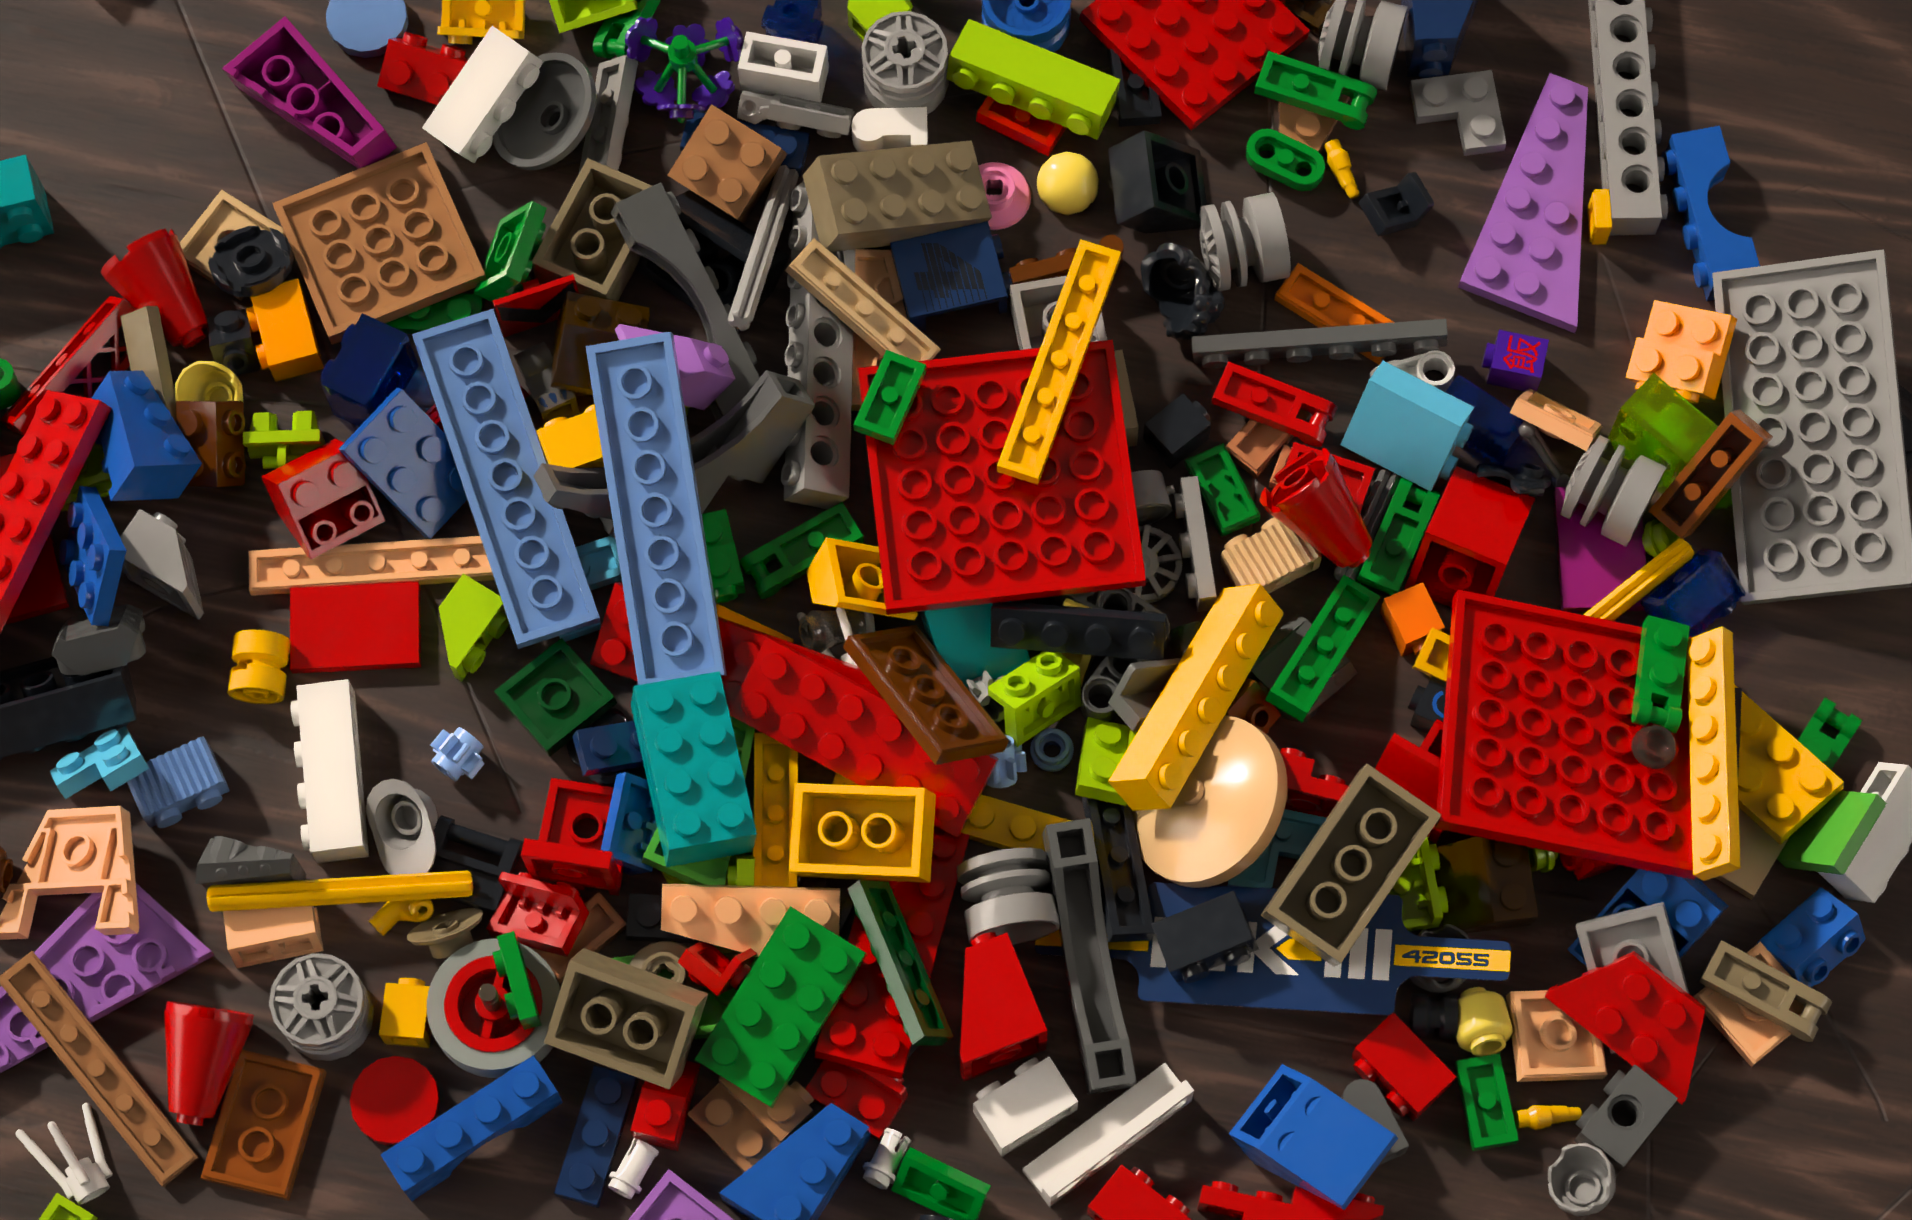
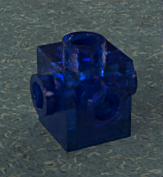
(794, 20)

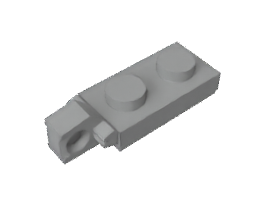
(795, 112)

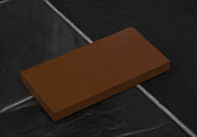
(926, 694)

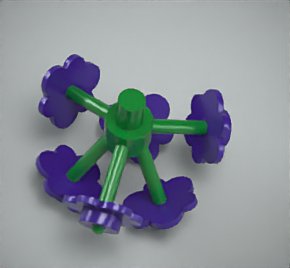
(685, 54)

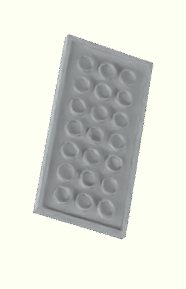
(1819, 373)

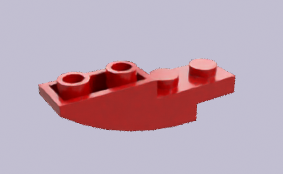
(1224, 1200)

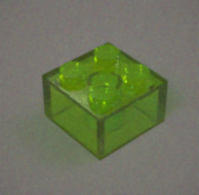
(1660, 427)

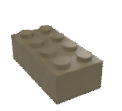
(894, 194)
(1351, 865)

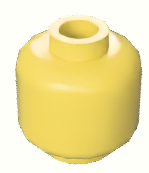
(1482, 1022)

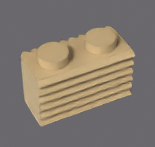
(1268, 557)

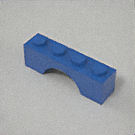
(1697, 164)
(442, 1144)

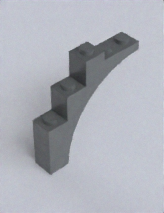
(737, 445)

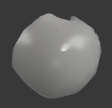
(1581, 1180)

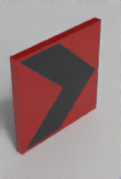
(533, 305)

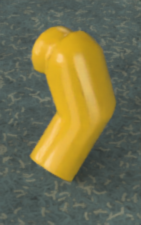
(397, 911)

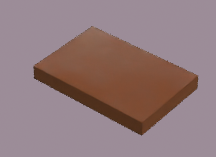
(264, 1125)

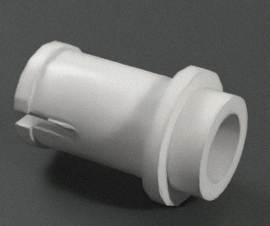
(886, 1159)
(632, 1169)

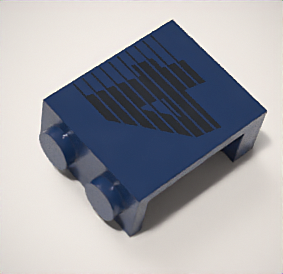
(950, 272)

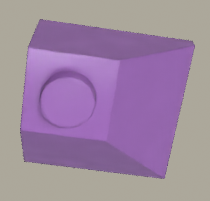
(701, 366)

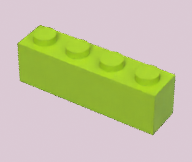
(1032, 79)

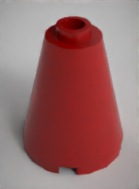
(159, 276)
(1319, 508)
(201, 1056)

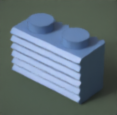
(178, 783)

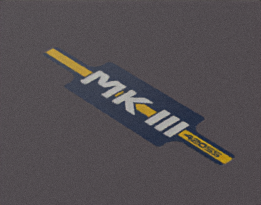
(1292, 976)

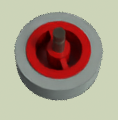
(471, 1013)

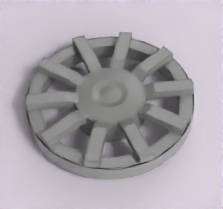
(1152, 562)

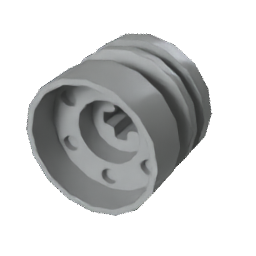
(1362, 40)
(902, 81)
(1252, 240)
(1612, 490)
(1008, 894)
(340, 1022)

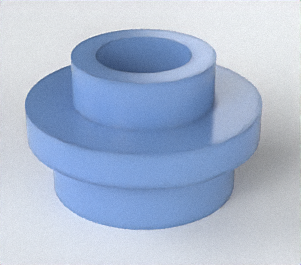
(1051, 737)

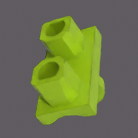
(282, 446)

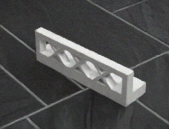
(1108, 1134)

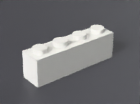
(331, 771)

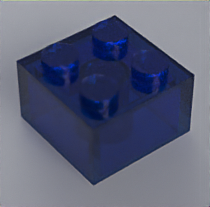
(367, 369)

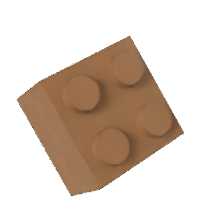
(727, 164)

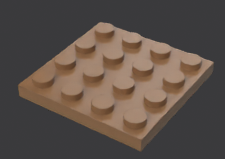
(379, 241)

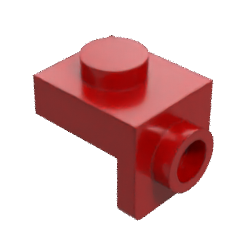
(713, 969)

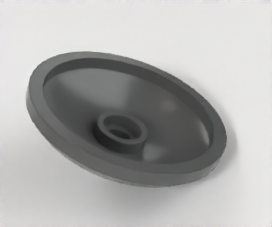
(549, 115)

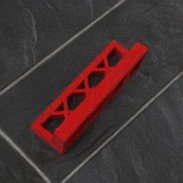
(72, 360)

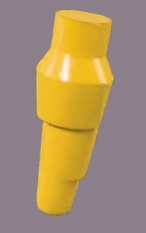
(1340, 164)
(1544, 1116)

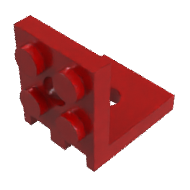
(560, 852)

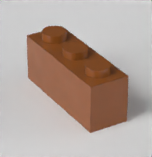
(1710, 473)

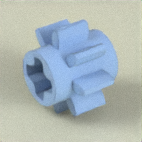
(457, 754)
(1009, 763)

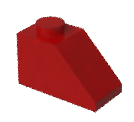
(664, 1111)

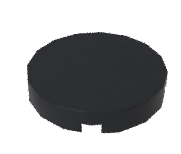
(251, 261)

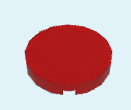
(394, 1099)

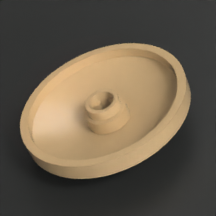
(1222, 811)

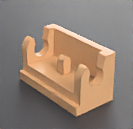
(271, 934)

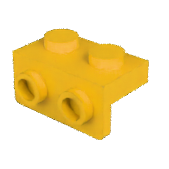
(475, 17)

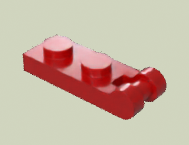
(1273, 403)

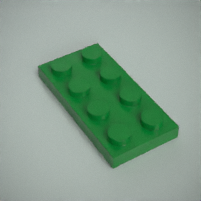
(781, 1007)

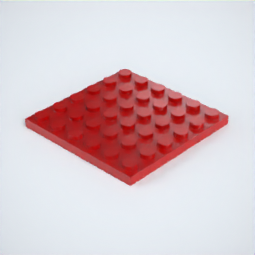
(976, 536)
(1546, 736)

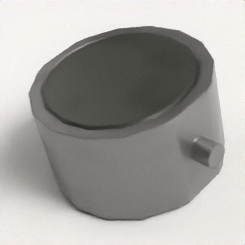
(1151, 496)

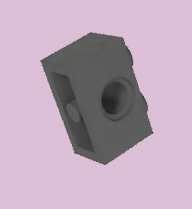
(1642, 1098)

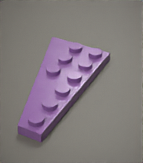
(1534, 229)
(102, 969)

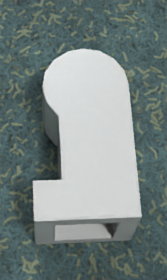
(889, 128)

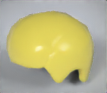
(1067, 183)
(208, 383)

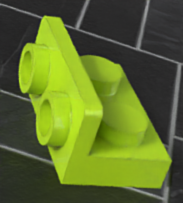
(1037, 694)
(1100, 754)

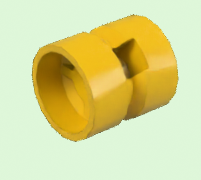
(259, 665)

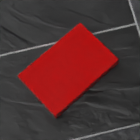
(355, 627)

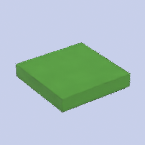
(1833, 834)

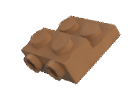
(746, 1126)

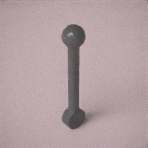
(1559, 478)

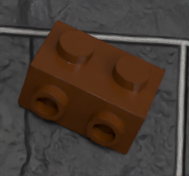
(217, 439)

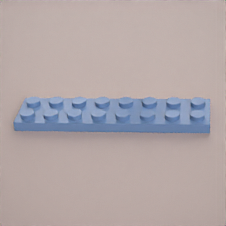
(497, 463)
(655, 508)

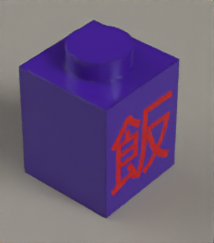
(1515, 360)

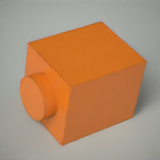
(1410, 617)

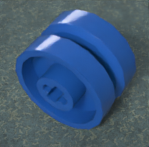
(1034, 21)

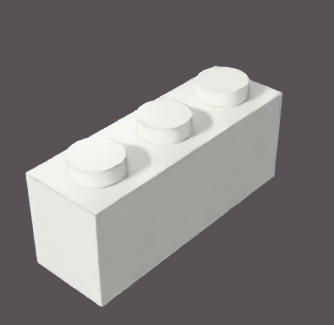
(483, 95)
(1887, 840)

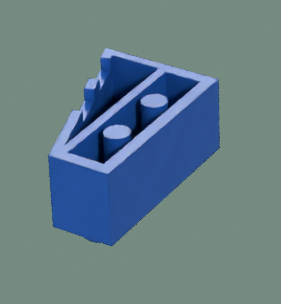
(142, 441)
(801, 1171)

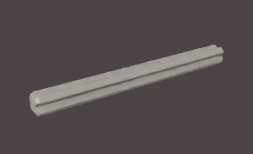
(763, 248)

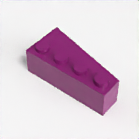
(303, 89)

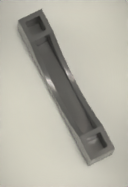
(654, 231)
(1087, 959)

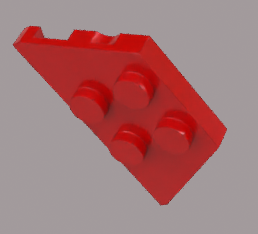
(1637, 1017)

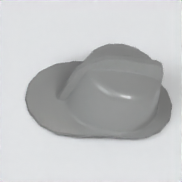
(402, 826)

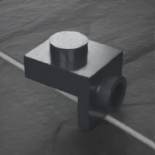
(1397, 206)
(233, 342)

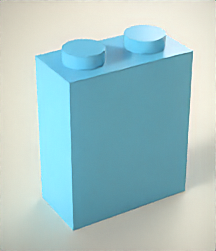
(1408, 426)

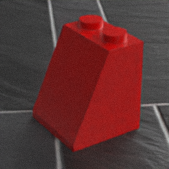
(1469, 537)
(997, 1009)

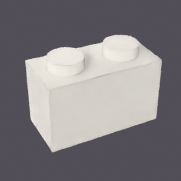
(783, 67)
(1024, 1104)

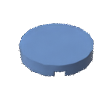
(366, 25)

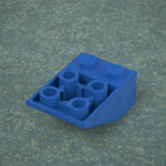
(1688, 903)
(1312, 1137)

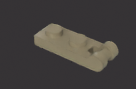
(1765, 990)

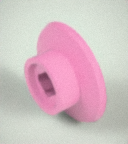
(1015, 197)

